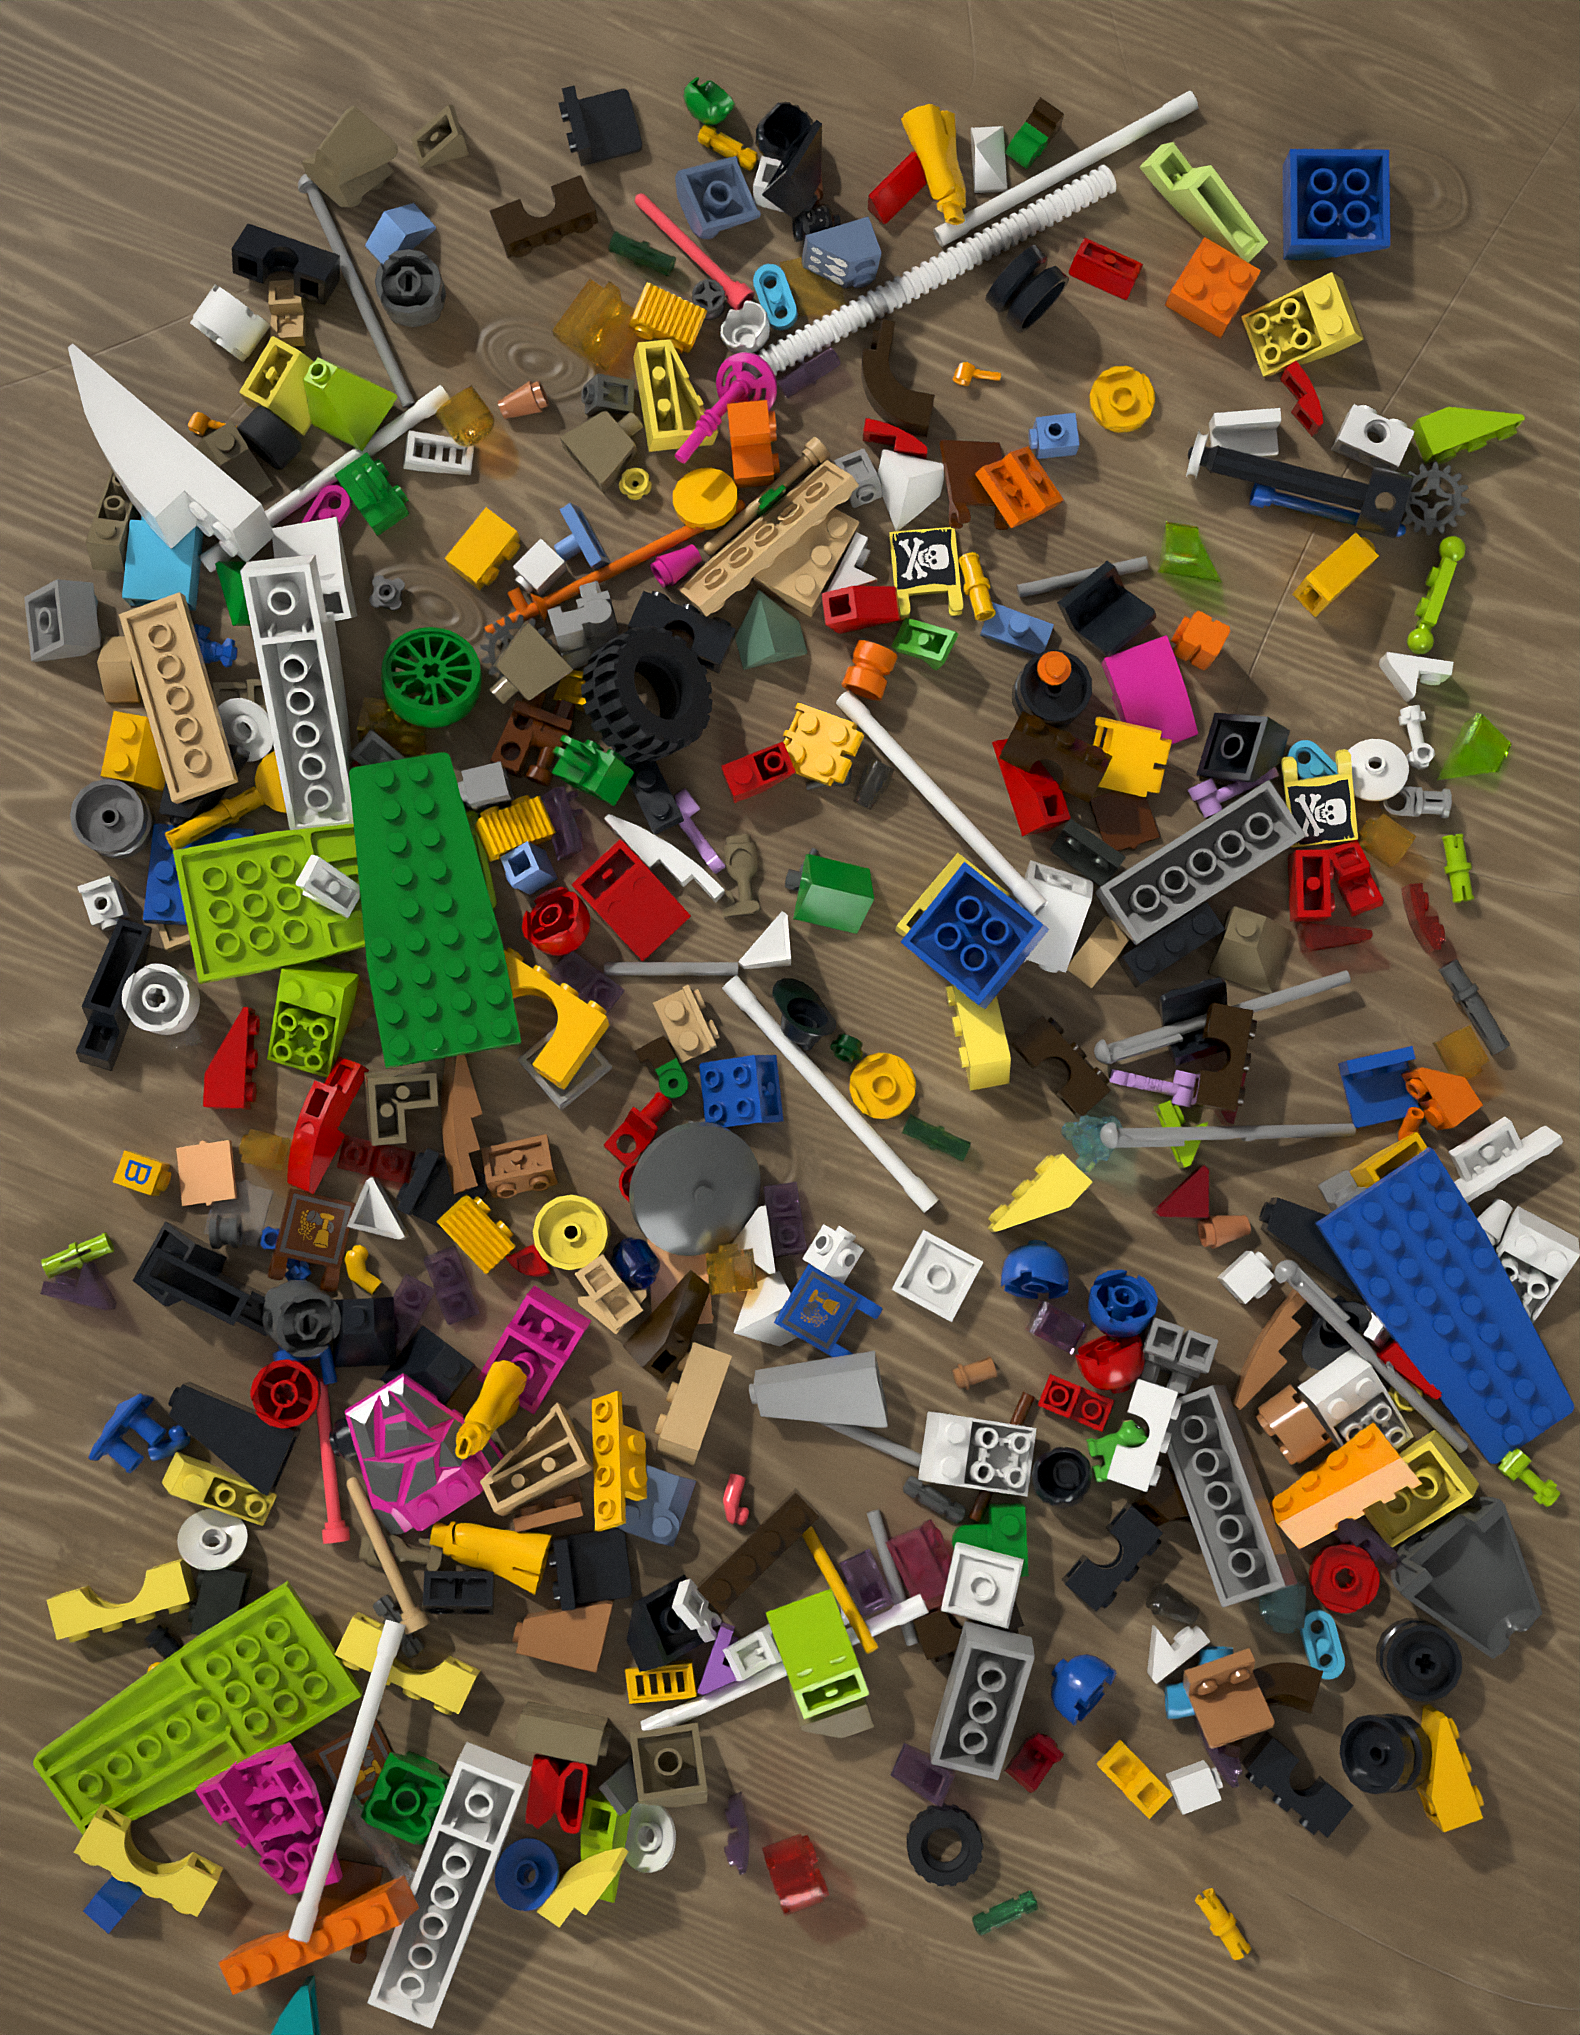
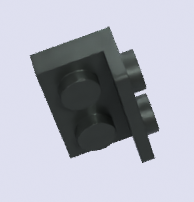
(1087, 853)

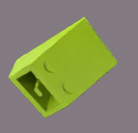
(311, 1016)
(817, 1653)

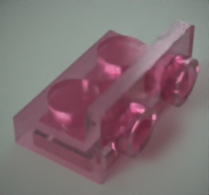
(921, 1560)

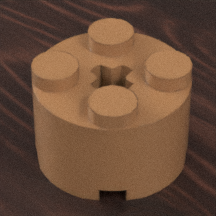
(1294, 1424)

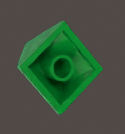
(833, 894)

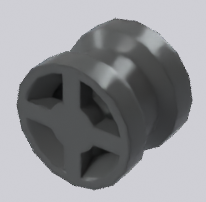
(709, 291)
(226, 1231)

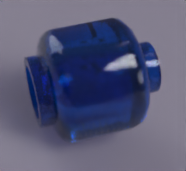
(635, 1262)

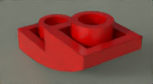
(1076, 1403)

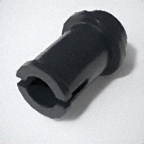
(162, 1642)

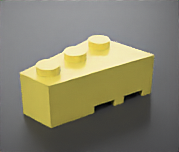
(666, 396)
(982, 1040)

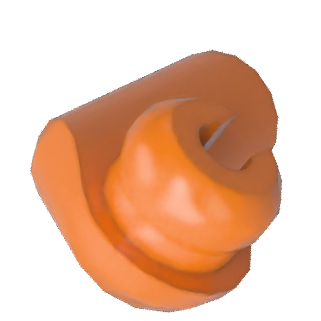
(1411, 1122)

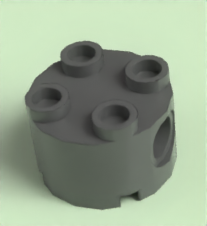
(410, 288)
(300, 1318)

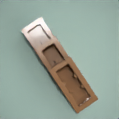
(458, 1108)
(1264, 1357)

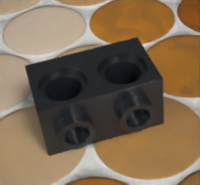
(458, 1592)

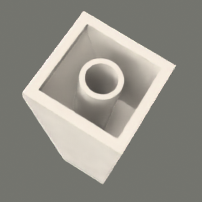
(1064, 916)

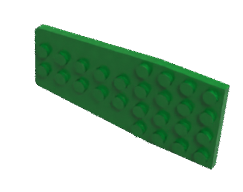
(427, 916)

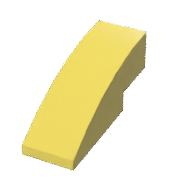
(582, 1885)

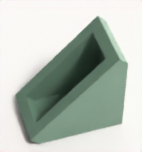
(768, 634)

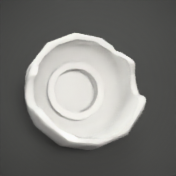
(746, 328)

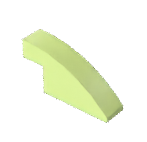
(1204, 201)

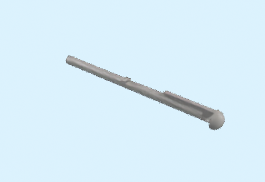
(306, 185)
(1172, 1033)
(1175, 1136)
(1337, 1317)

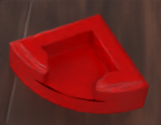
(529, 1262)

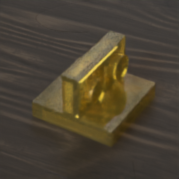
(596, 323)

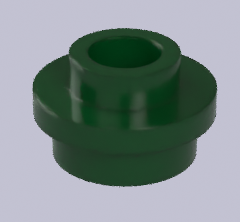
(847, 1048)

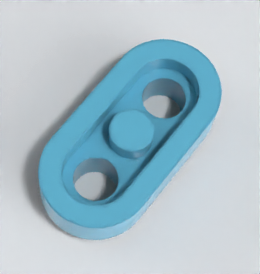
(775, 298)
(1319, 763)
(1322, 1642)

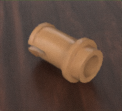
(974, 1373)

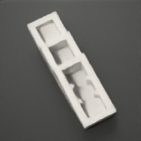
(656, 851)
(760, 1650)

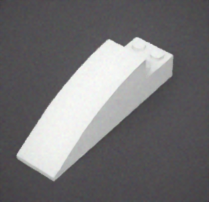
(163, 472)
(301, 688)
(450, 1884)

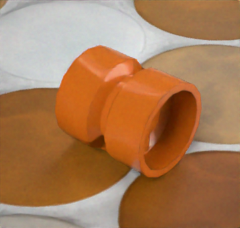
(870, 667)

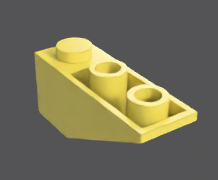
(216, 1489)

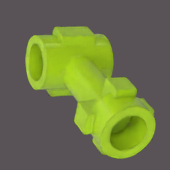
(1515, 1466)

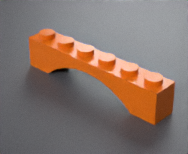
(345, 1926)

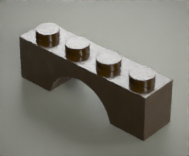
(1163, 1501)
(758, 1551)

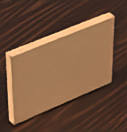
(672, 1271)

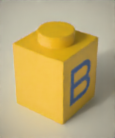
(142, 1173)

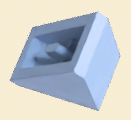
(399, 230)

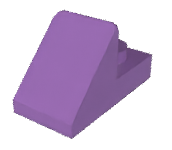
(717, 1670)

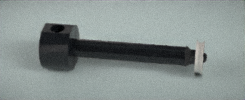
(1311, 483)

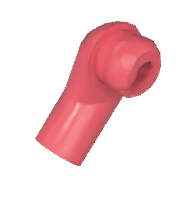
(732, 1498)

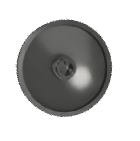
(694, 1188)

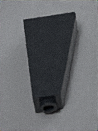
(1296, 1230)
(234, 1434)

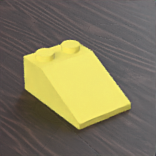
(1443, 1488)

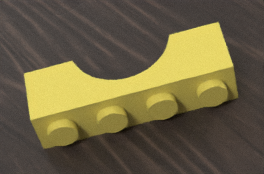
(83, 1610)
(444, 1685)
(181, 1883)

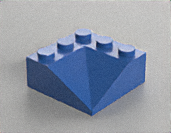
(1335, 202)
(974, 935)

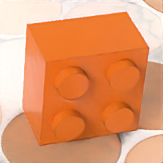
(1212, 287)

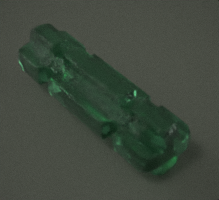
(1005, 1913)

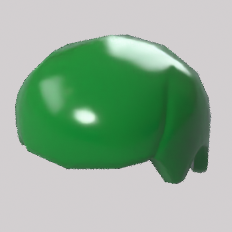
(707, 102)

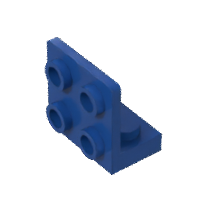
(1376, 1086)
(741, 1091)

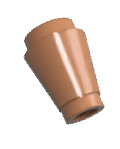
(524, 401)
(1222, 1229)

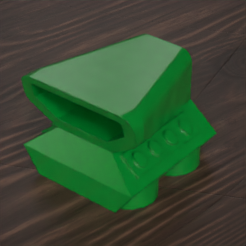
(406, 1797)

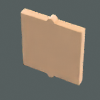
(206, 1173)

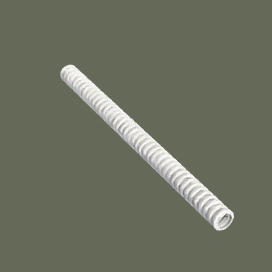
(937, 270)

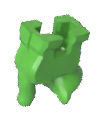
(1129, 1435)

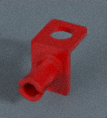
(639, 1126)

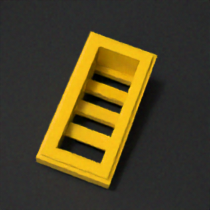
(662, 1695)

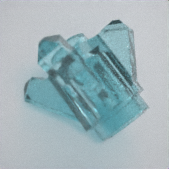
(1087, 1141)

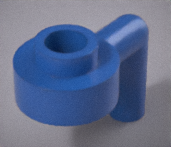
(326, 1362)

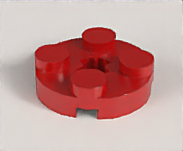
(1359, 1565)

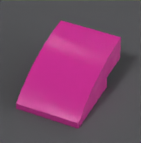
(1151, 689)
(539, 1343)

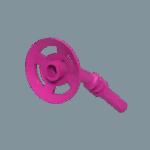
(730, 393)

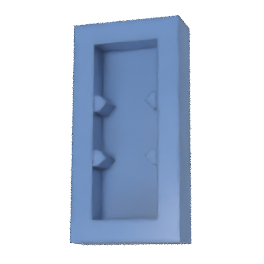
(581, 540)
(1017, 630)

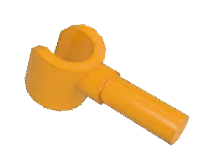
(966, 370)
(200, 422)

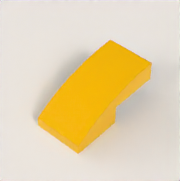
(1134, 1779)

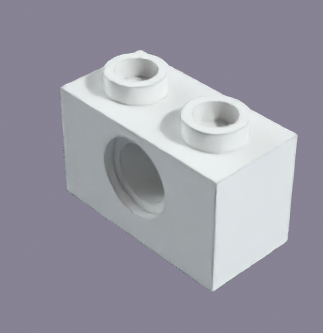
(1355, 444)

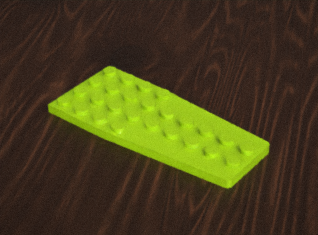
(252, 915)
(200, 1711)

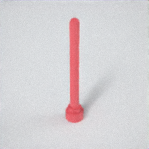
(734, 291)
(335, 1528)

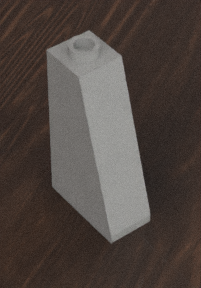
(824, 1390)

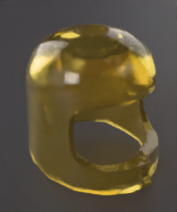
(466, 417)

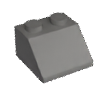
(62, 620)

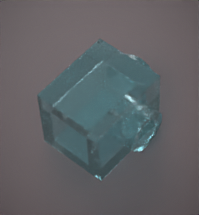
(1284, 1608)

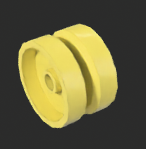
(555, 1220)

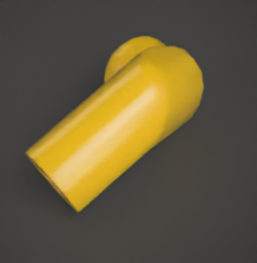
(357, 1271)

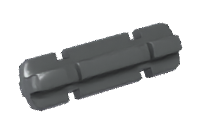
(934, 1499)
(385, 1607)

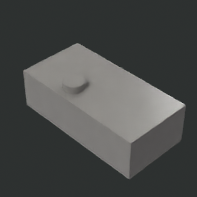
(981, 1700)

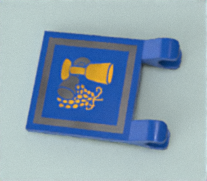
(821, 1310)

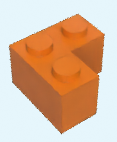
(751, 435)

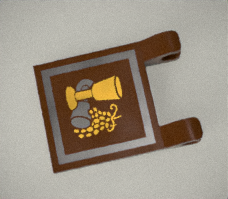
(312, 1232)
(332, 1756)

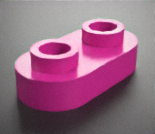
(321, 506)

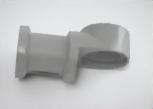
(1420, 802)

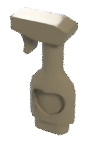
(741, 865)
(402, 1552)

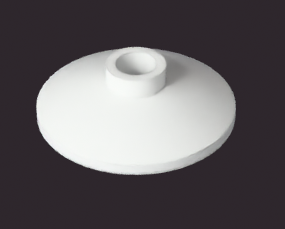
(234, 715)
(1382, 782)
(212, 1527)
(645, 1852)

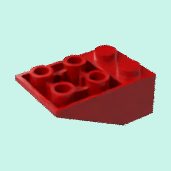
(631, 900)

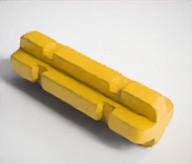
(727, 146)

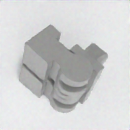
(585, 628)
(1176, 1356)

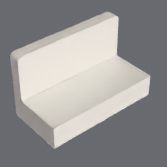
(1247, 431)

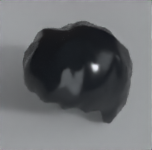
(780, 128)
(1062, 1477)

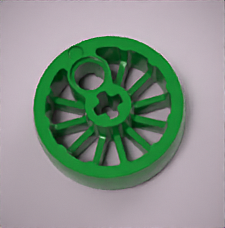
(431, 677)

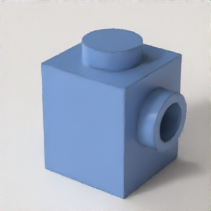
(1054, 436)
(528, 868)

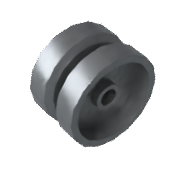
(94, 811)

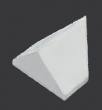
(908, 485)
(771, 948)
(376, 1213)
(761, 1310)

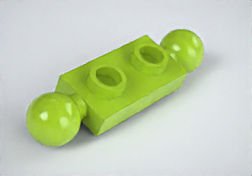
(1429, 608)

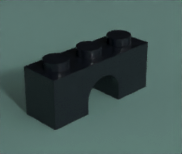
(263, 252)
(710, 636)
(1171, 944)
(1097, 1582)
(1319, 1805)

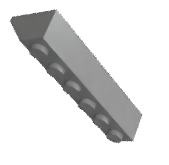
(1200, 863)
(1226, 1499)

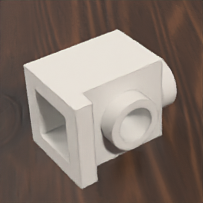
(116, 908)

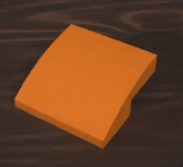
(1019, 487)

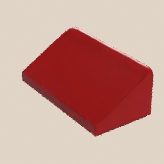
(897, 189)
(1105, 269)

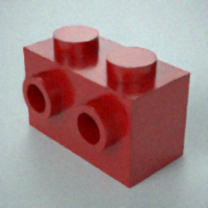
(1310, 885)

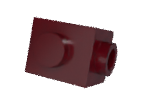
(1033, 1761)

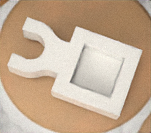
(694, 1611)

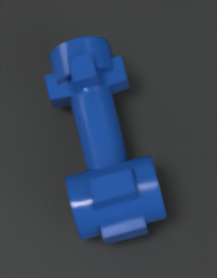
(296, 1269)

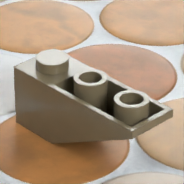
(110, 528)

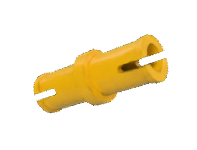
(976, 586)
(1223, 1924)

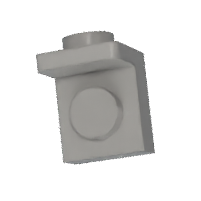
(863, 471)
(1339, 1189)

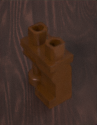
(534, 727)

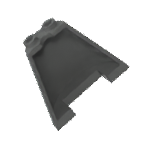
(1470, 1575)

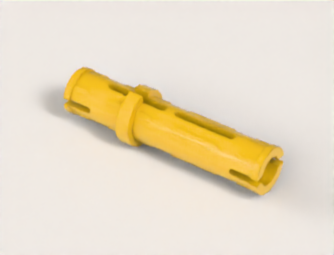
(226, 812)

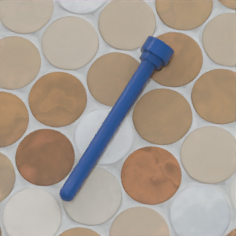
(1266, 496)

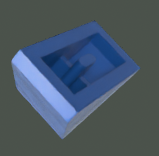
(112, 1903)

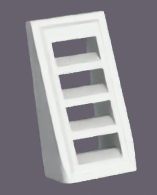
(425, 464)

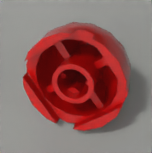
(557, 922)
(1111, 1363)
(285, 1393)

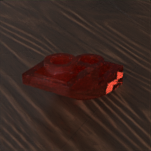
(1425, 928)
(376, 1161)

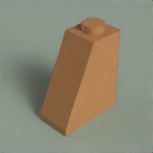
(566, 1636)

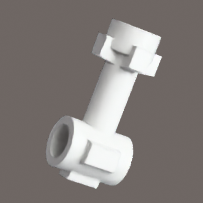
(1421, 752)

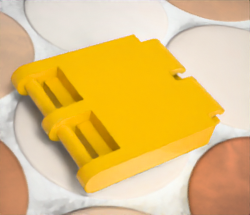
(821, 744)
(1133, 758)

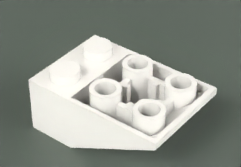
(324, 541)
(1535, 1258)
(1351, 1397)
(977, 1454)

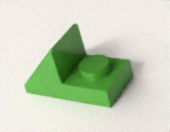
(925, 642)

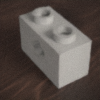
(486, 787)

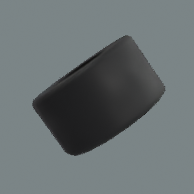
(269, 437)

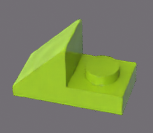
(1172, 1117)

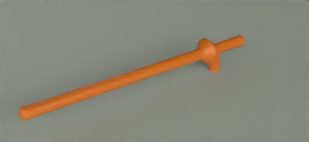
(542, 604)

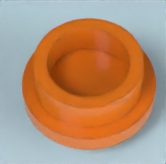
(1054, 668)

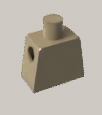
(603, 447)
(528, 666)

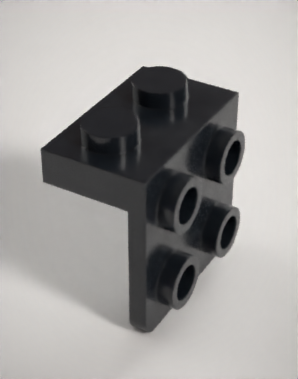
(600, 125)
(1105, 611)
(1189, 1003)
(430, 1189)
(590, 1567)

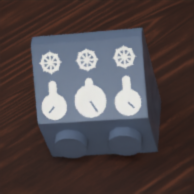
(844, 253)

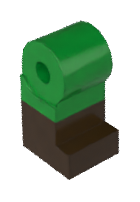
(1035, 133)
(672, 1079)

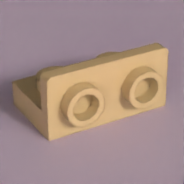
(686, 1025)

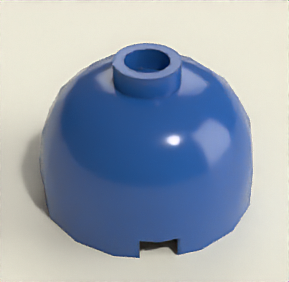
(1035, 1270)
(1121, 1304)
(1079, 1685)

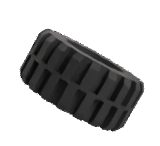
(619, 710)

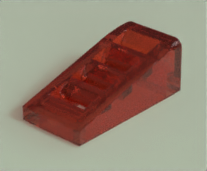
(1321, 937)

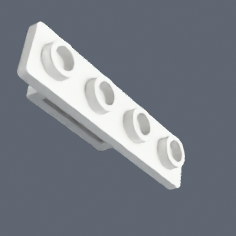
(1497, 1155)

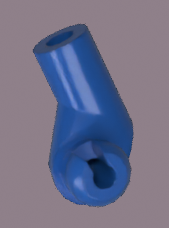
(178, 1441)

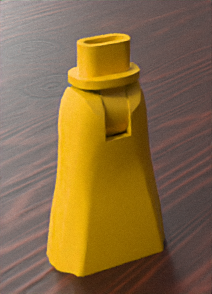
(934, 140)
(493, 1408)
(509, 1554)

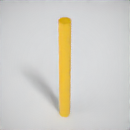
(839, 1590)

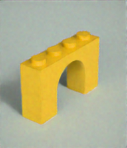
(578, 1023)

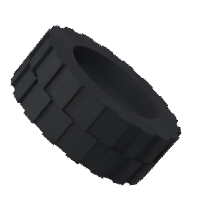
(944, 1872)

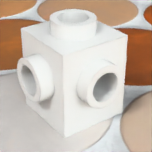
(834, 1252)

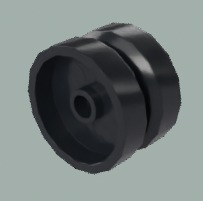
(1026, 288)
(1057, 709)
(1439, 1663)
(1385, 1753)

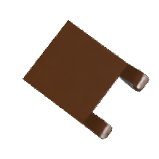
(960, 464)
(356, 1880)

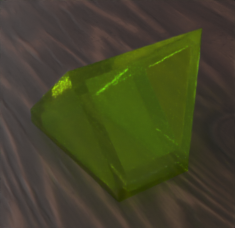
(1185, 554)
(1477, 749)

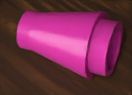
(674, 565)

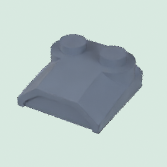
(715, 197)
(662, 1511)

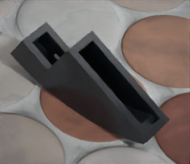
(103, 1002)
(206, 1289)

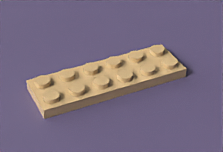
(768, 537)
(178, 698)

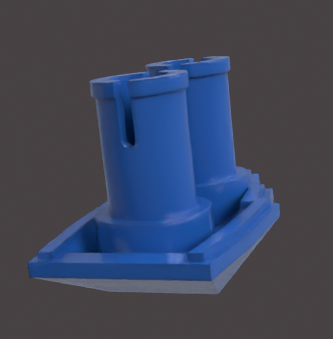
(126, 1416)

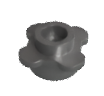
(393, 600)

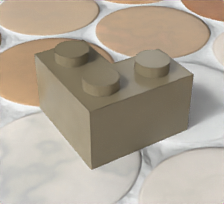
(390, 1094)

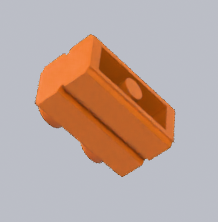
(1199, 639)

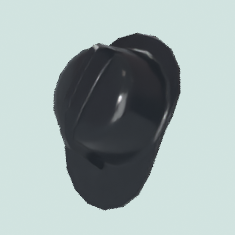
(803, 1013)
(1324, 1343)

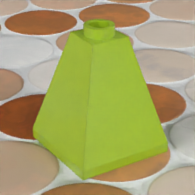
(345, 403)

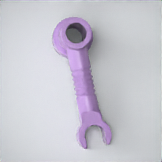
(1210, 798)
(688, 808)
(1180, 1089)

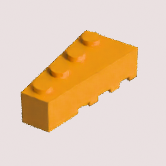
(1342, 1487)

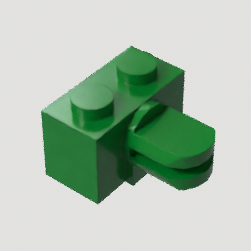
(372, 493)
(591, 769)
(1003, 1534)

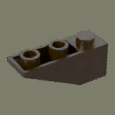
(669, 1329)

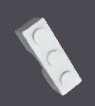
(1137, 1465)

